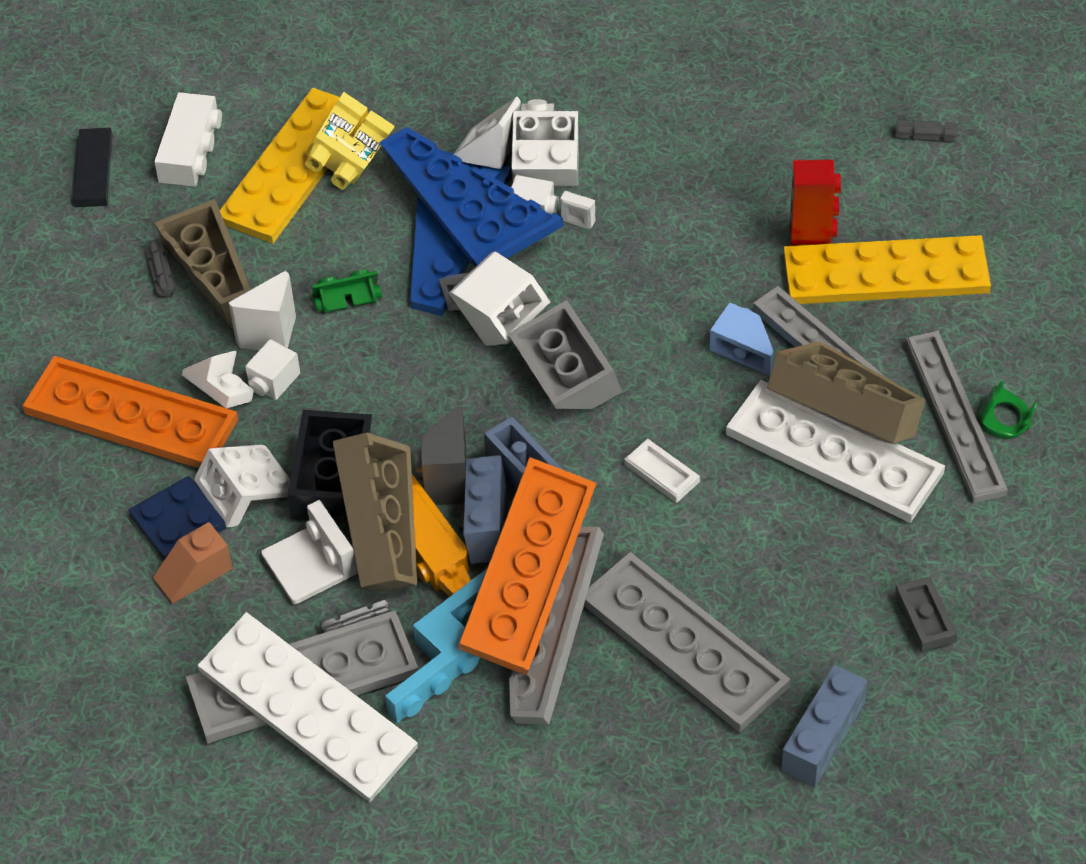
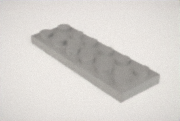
(686, 642)
(356, 655)

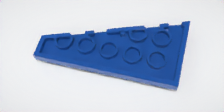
(467, 202)

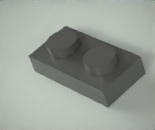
(926, 614)

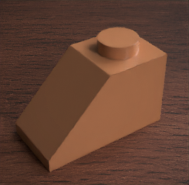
(193, 563)

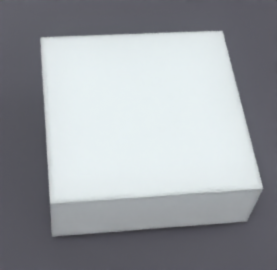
(577, 210)

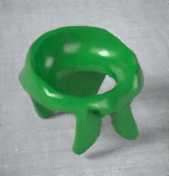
(989, 422)

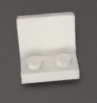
(236, 476)
(311, 557)

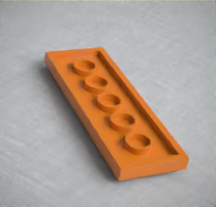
(129, 412)
(527, 566)

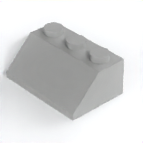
(566, 359)

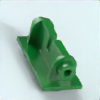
(334, 290)

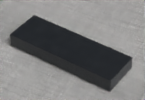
(93, 167)

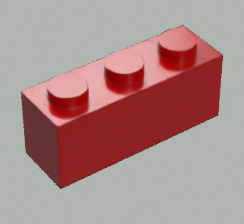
(814, 202)

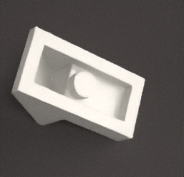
(216, 379)

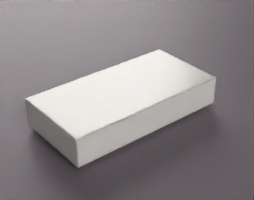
(662, 470)

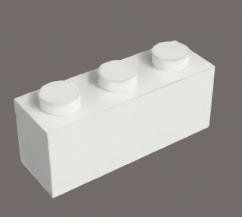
(187, 139)

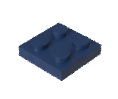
(174, 514)

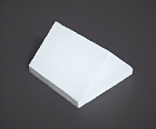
(491, 139)
(264, 314)

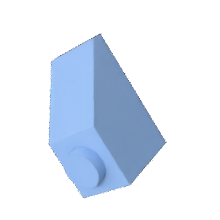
(742, 338)

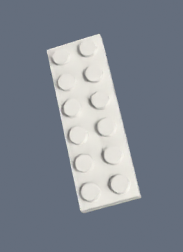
(836, 452)
(308, 707)

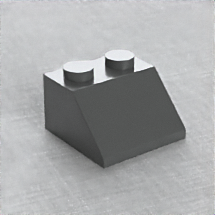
(443, 460)

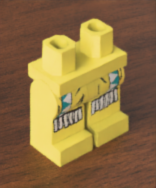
(340, 151)

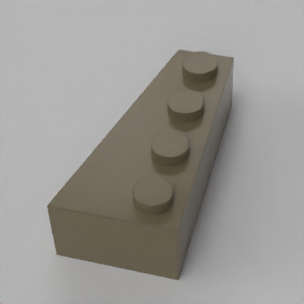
(206, 254)
(846, 391)
(379, 509)

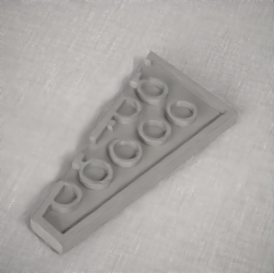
(536, 693)

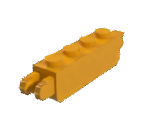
(439, 550)

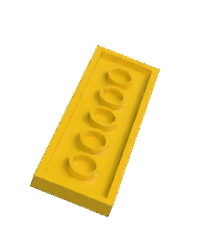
(279, 178)
(887, 269)

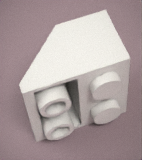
(546, 146)
(498, 298)

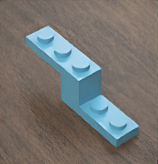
(438, 638)

